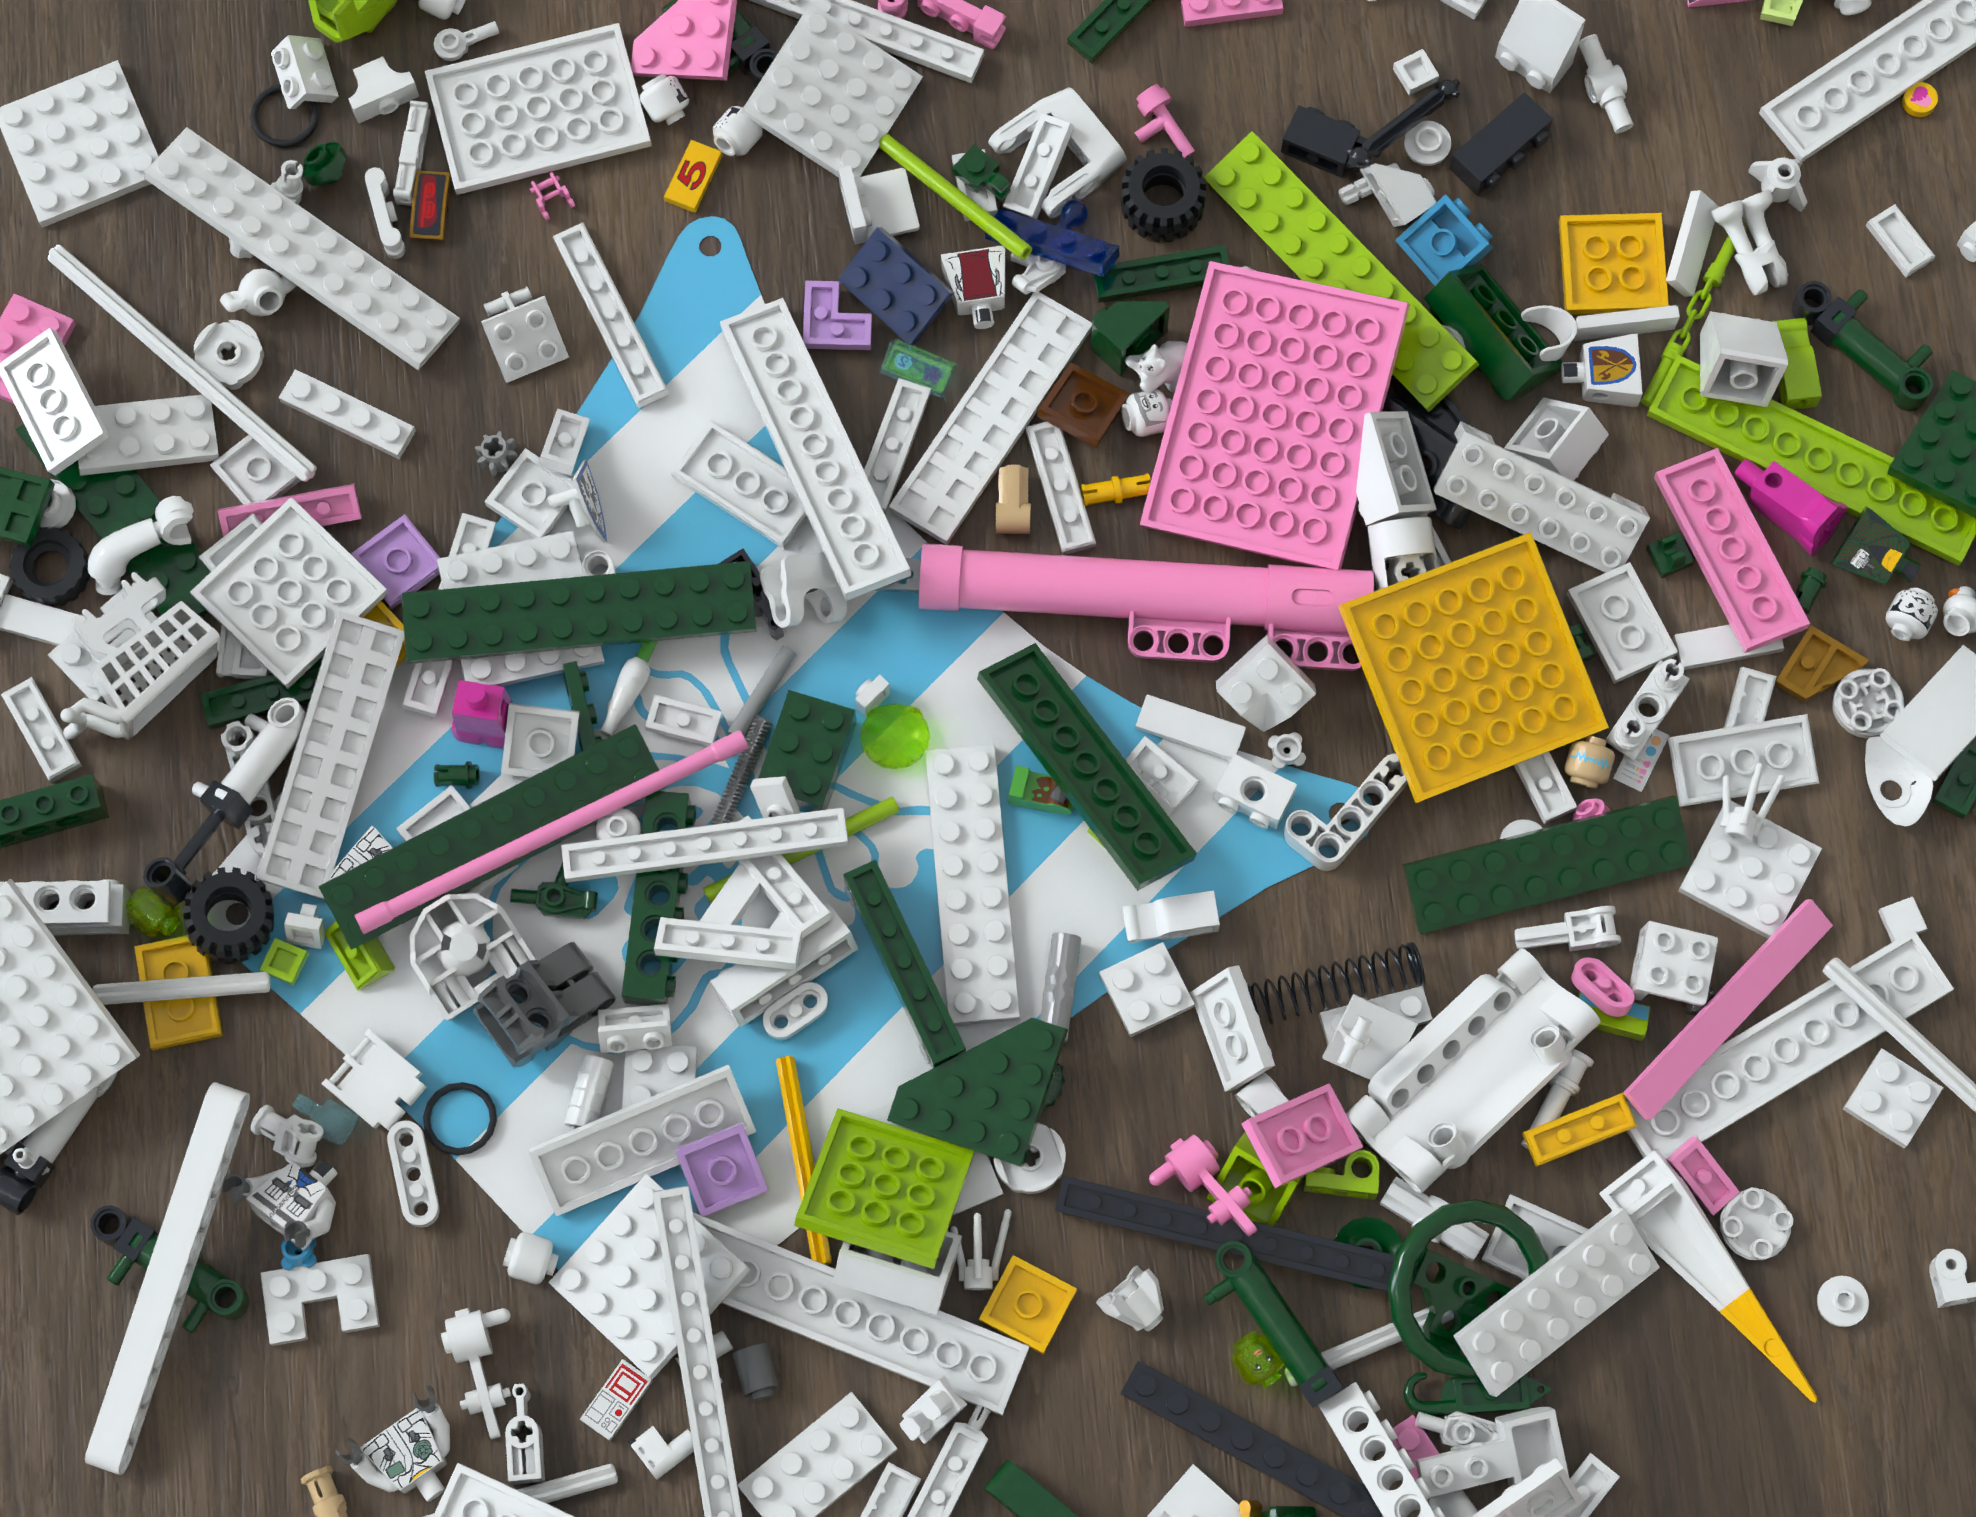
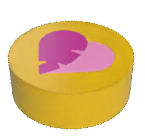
(1920, 100)

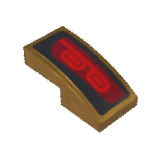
(430, 205)

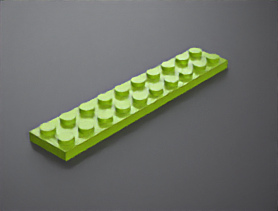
(1328, 254)
(1815, 454)

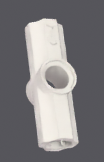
(1413, 1207)

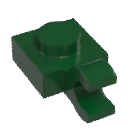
(981, 171)

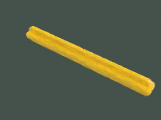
(800, 1145)

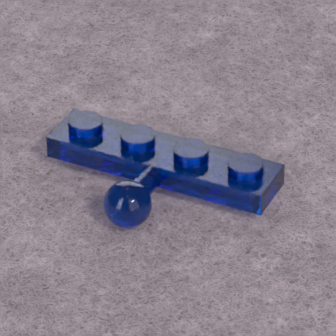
(1061, 243)

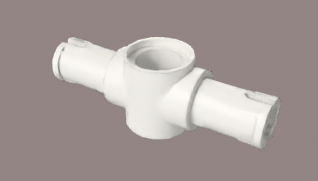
(1605, 84)

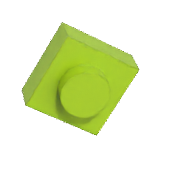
(284, 961)

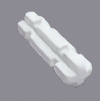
(1351, 193)

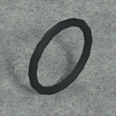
(275, 142)
(441, 1092)

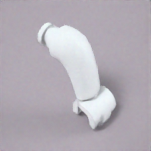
(114, 552)

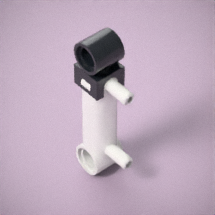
(32, 1160)

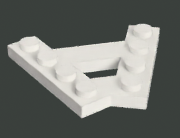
(722, 940)

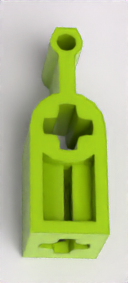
(1800, 382)

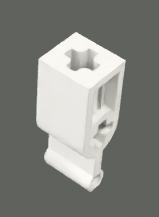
(1172, 917)
(531, 1448)

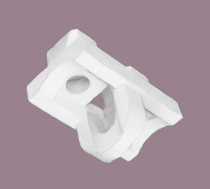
(932, 1411)

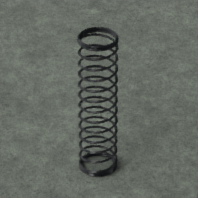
(1414, 961)

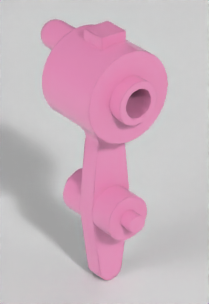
(1194, 1166)

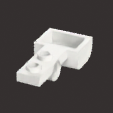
(1523, 1444)

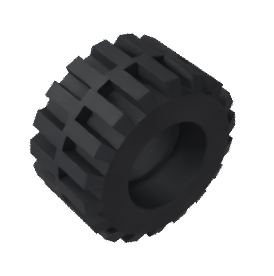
(1163, 170)
(228, 887)

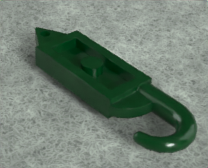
(1471, 1396)

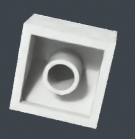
(1559, 437)

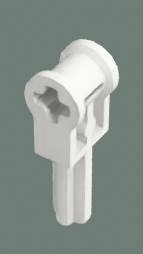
(1580, 930)

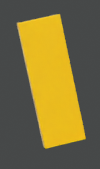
(1579, 1129)

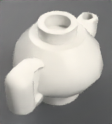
(259, 293)

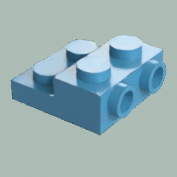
(1445, 239)

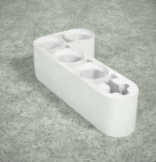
(1354, 809)

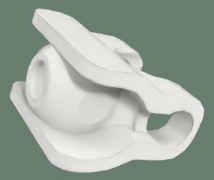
(800, 578)

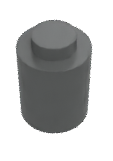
(756, 1371)

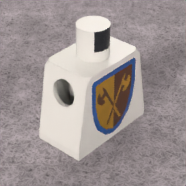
(1608, 371)

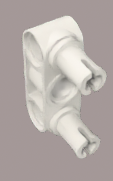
(1658, 690)

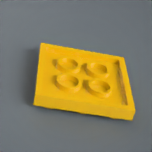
(1612, 262)

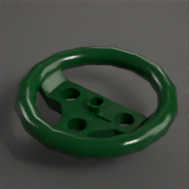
(1454, 1286)

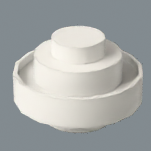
(60, 507)

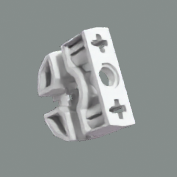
(461, 957)

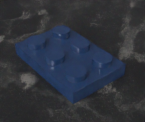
(895, 286)

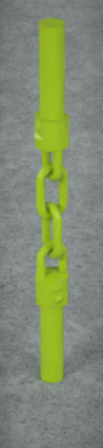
(1712, 278)

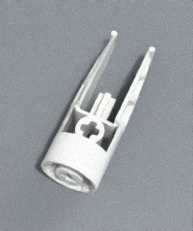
(1402, 546)

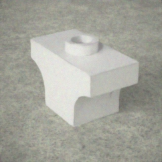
(380, 90)

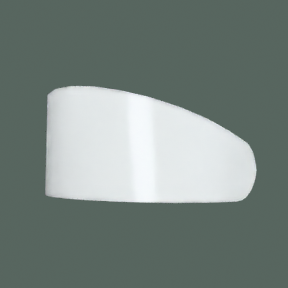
(1557, 321)

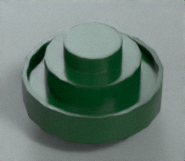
(324, 164)

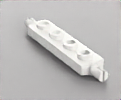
(952, 1468)

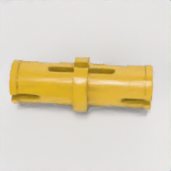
(1115, 489)

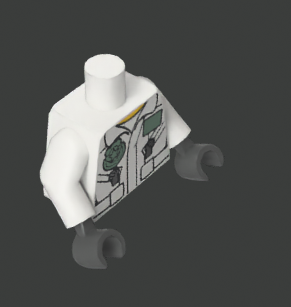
(406, 1451)

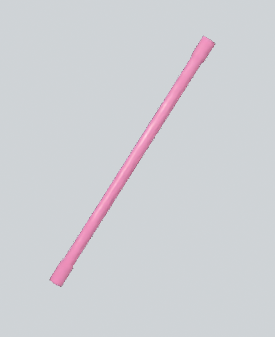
(388, 910)

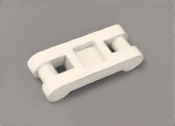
(384, 213)

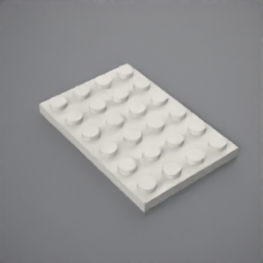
(537, 108)

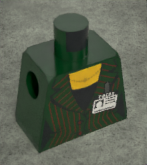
(1875, 550)

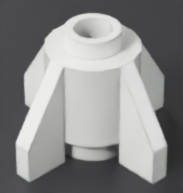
(1782, 179)
(1135, 1300)

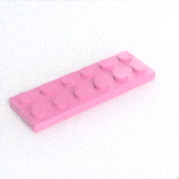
(1731, 550)

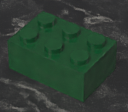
(809, 748)

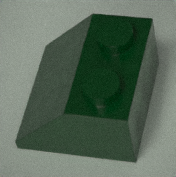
(1128, 330)

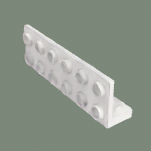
(1540, 502)

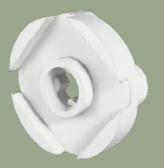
(248, 352)
(1047, 1168)

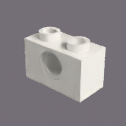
(1243, 775)

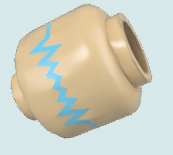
(1589, 762)

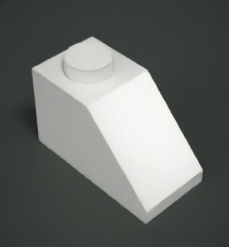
(1399, 192)

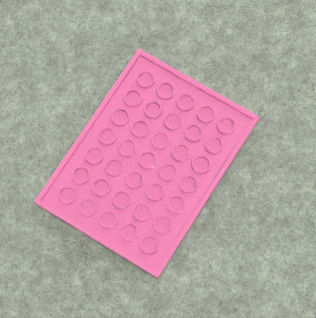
(1273, 415)

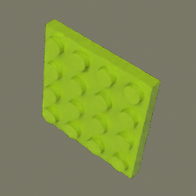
(884, 1188)

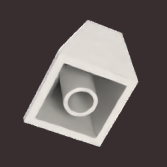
(1740, 359)

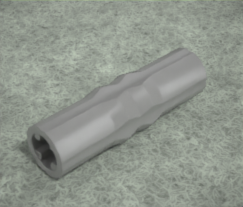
(1060, 980)

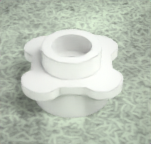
(1291, 741)

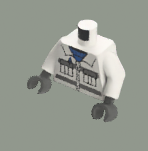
(289, 1200)

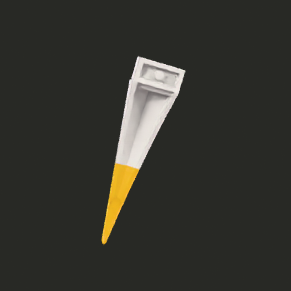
(1685, 1239)

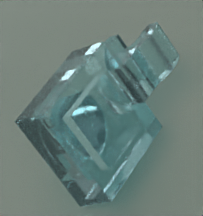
(332, 1117)

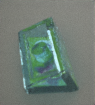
(918, 366)

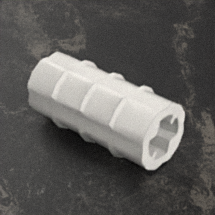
(589, 1091)

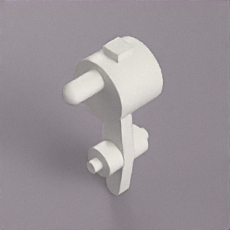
(469, 1341)

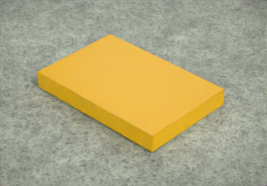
(177, 1020)

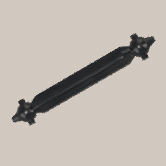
(1403, 123)

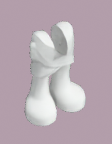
(1766, 252)

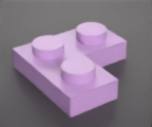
(826, 326)

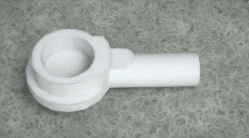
(452, 44)

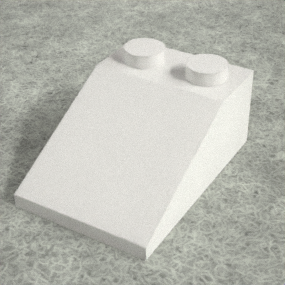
(1540, 42)
(1391, 470)

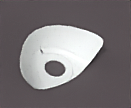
(1887, 764)

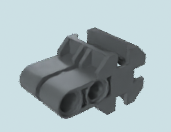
(549, 993)

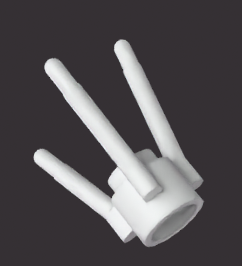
(1741, 823)
(978, 1273)

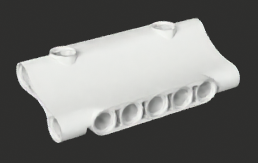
(1470, 1070)

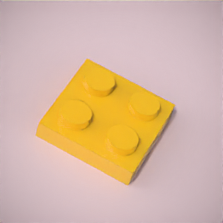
(1028, 1304)

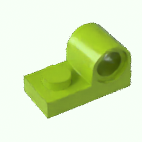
(1347, 1185)

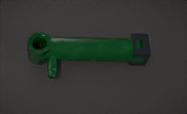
(1277, 1323)

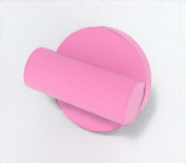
(1589, 808)

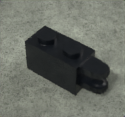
(1321, 141)

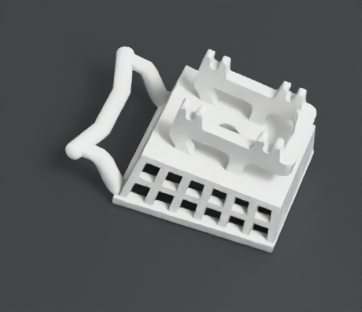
(125, 662)

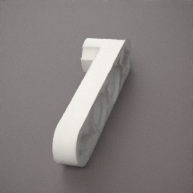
(230, 739)

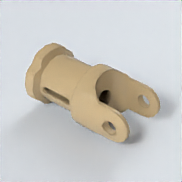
(324, 1493)

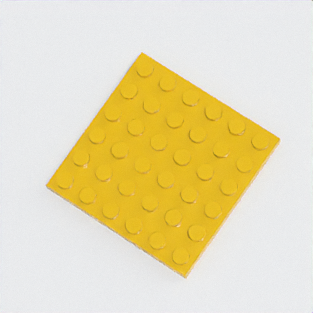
(1473, 667)

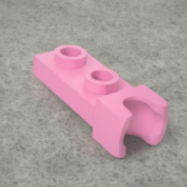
(984, 24)

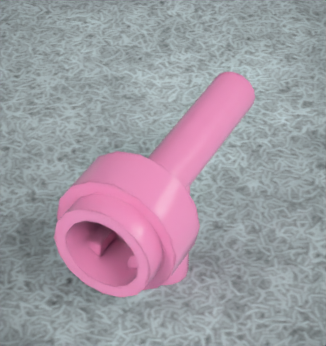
(1153, 102)

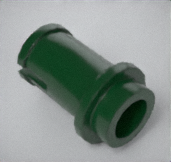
(1809, 587)
(457, 775)

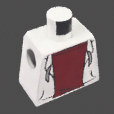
(977, 282)

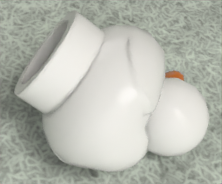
(1960, 611)

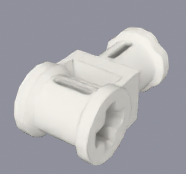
(290, 1135)

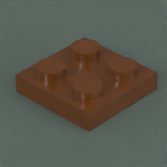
(1083, 405)

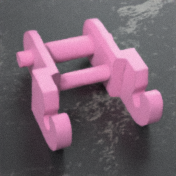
(562, 191)

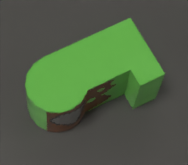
(1037, 792)

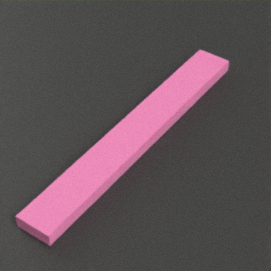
(1727, 1009)

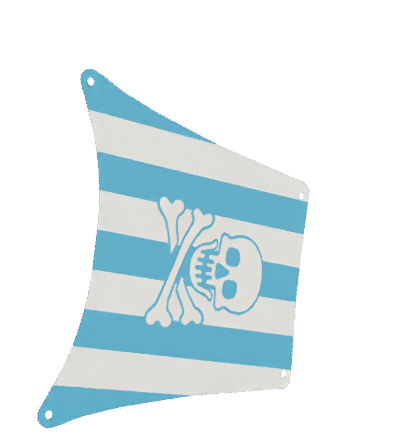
(931, 660)

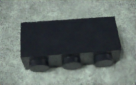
(1501, 144)

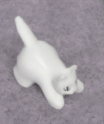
(1159, 365)

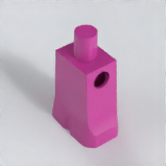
(1792, 504)
(480, 714)

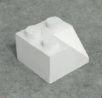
(1265, 686)

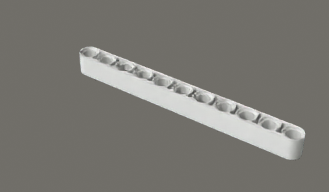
(167, 1278)

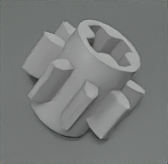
(496, 453)

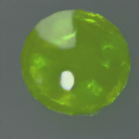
(895, 736)

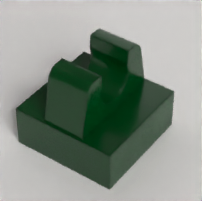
(1670, 554)

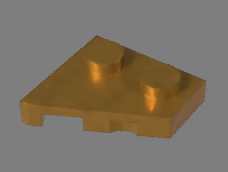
(1817, 665)

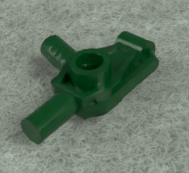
(557, 899)

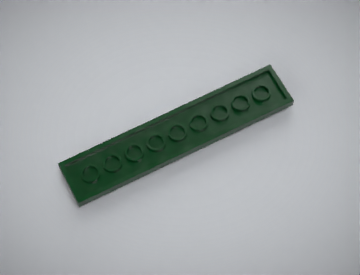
(578, 612)
(486, 827)

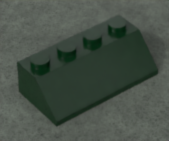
(1492, 331)

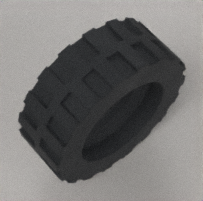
(50, 593)

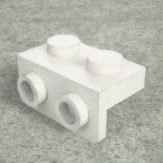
(303, 71)
(634, 1028)

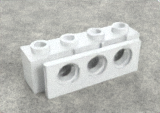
(105, 916)

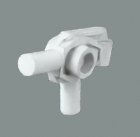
(1039, 273)
(1459, 1428)

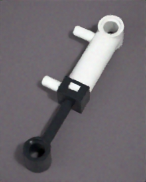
(231, 798)

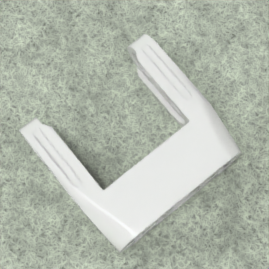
(1088, 142)

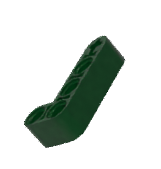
(1023, 1494)

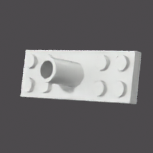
(1542, 1494)

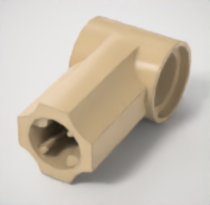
(1013, 504)

